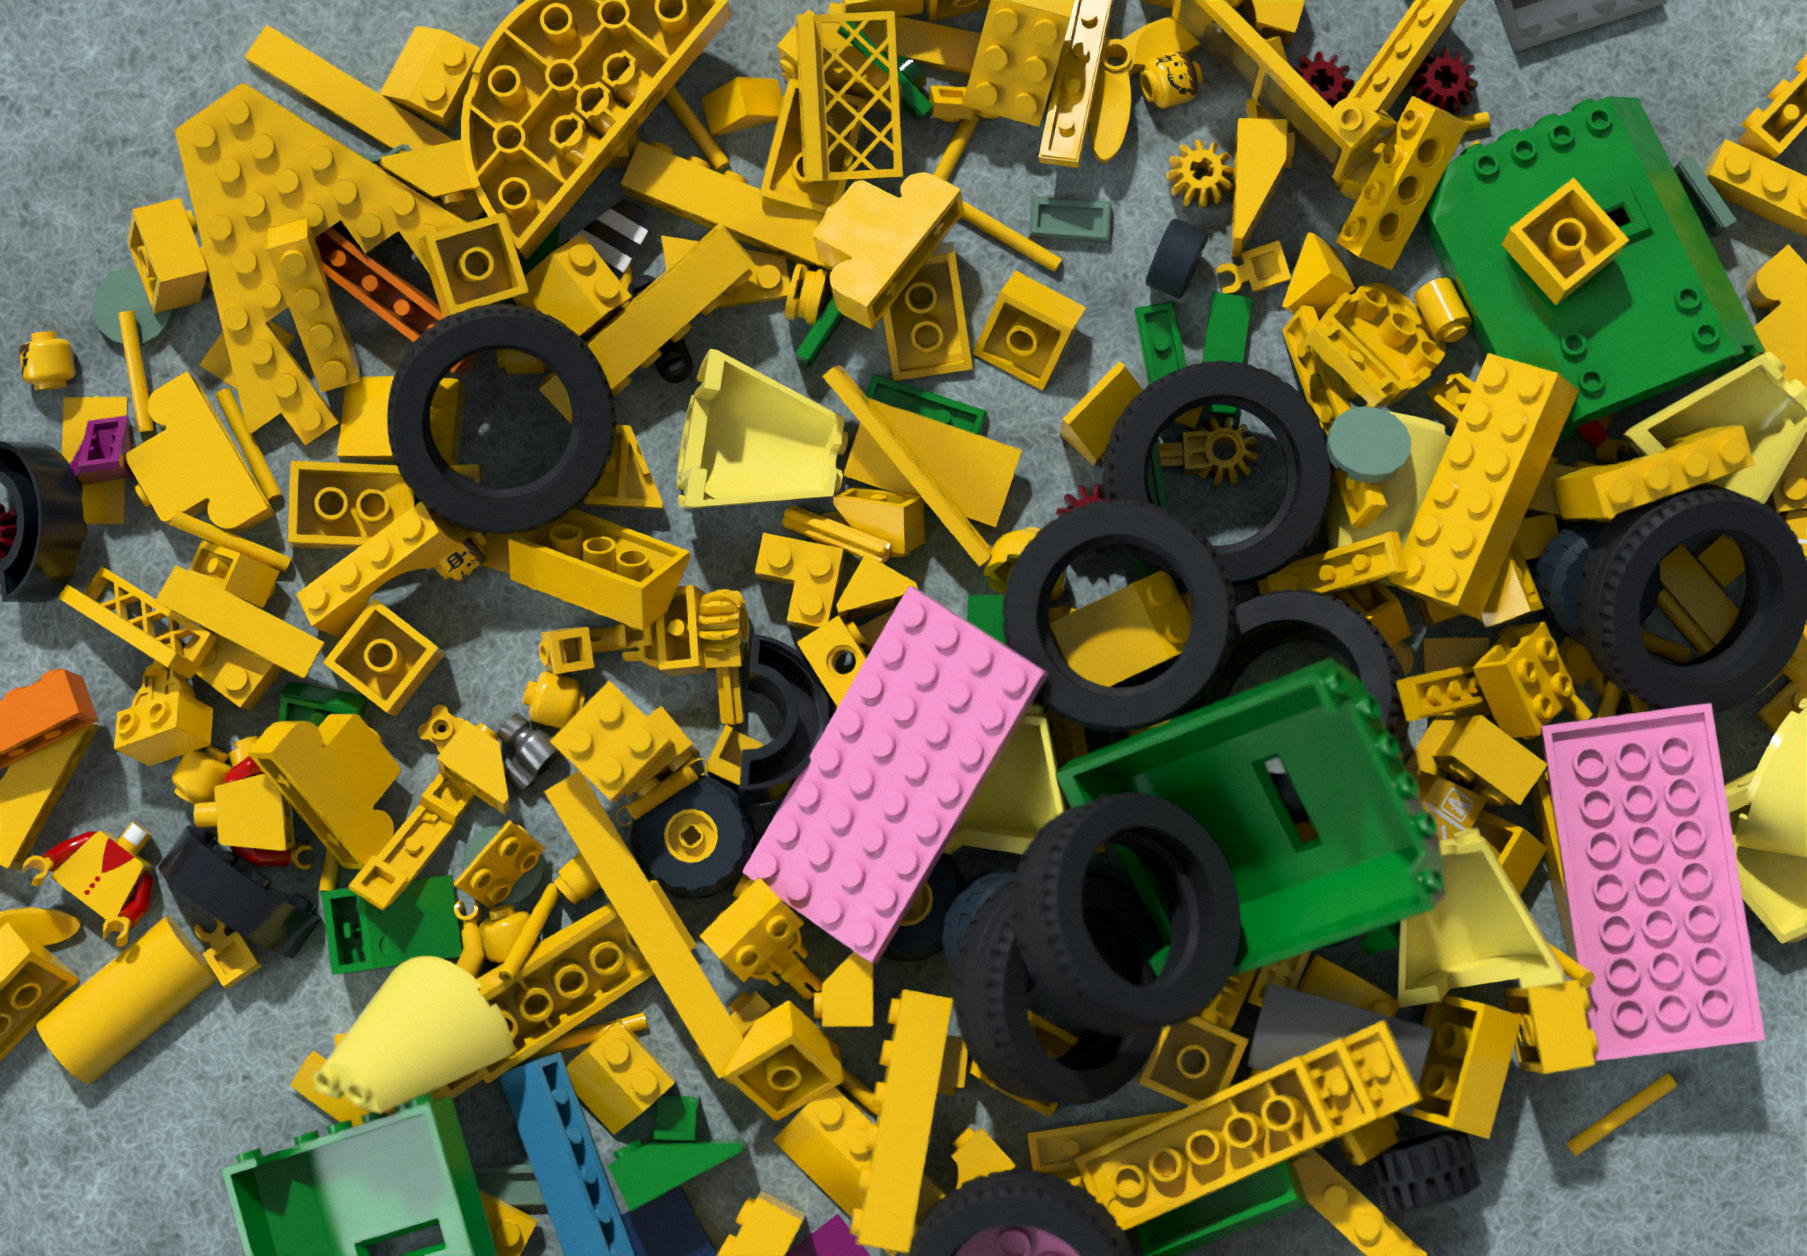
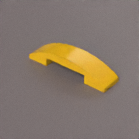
(413, 844)

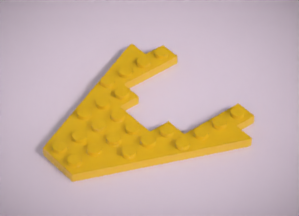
(264, 168)

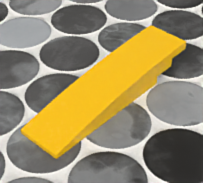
(563, 985)
(1250, 1126)

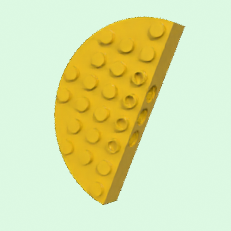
(565, 93)

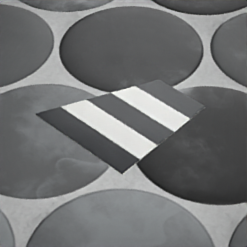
(618, 234)

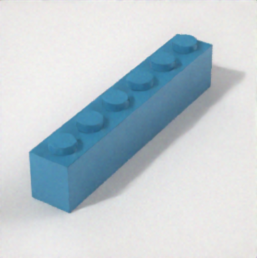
(565, 1159)

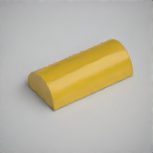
(126, 1001)

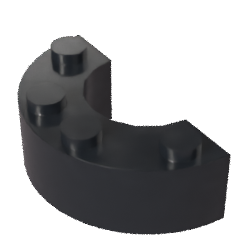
(47, 522)
(802, 699)
(237, 897)

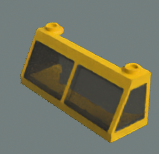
(1333, 136)

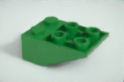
(412, 926)

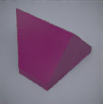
(104, 451)

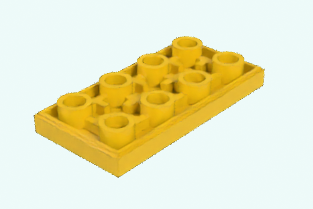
(966, 465)

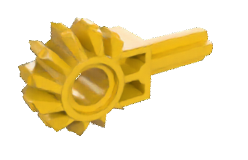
(1197, 456)
(726, 647)

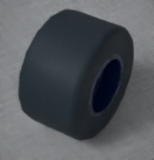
(1176, 258)

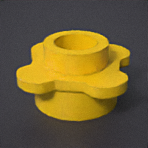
(439, 717)

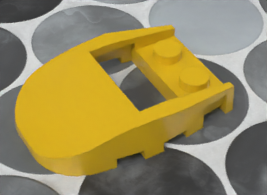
(1377, 343)

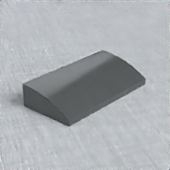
(1542, 21)
(1299, 1023)

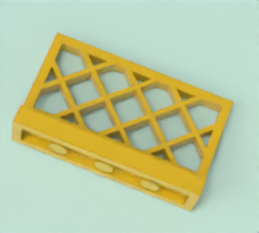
(813, 100)

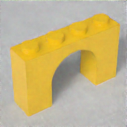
(1686, 462)

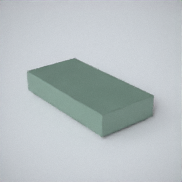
(1704, 197)
(1070, 219)
(510, 1183)

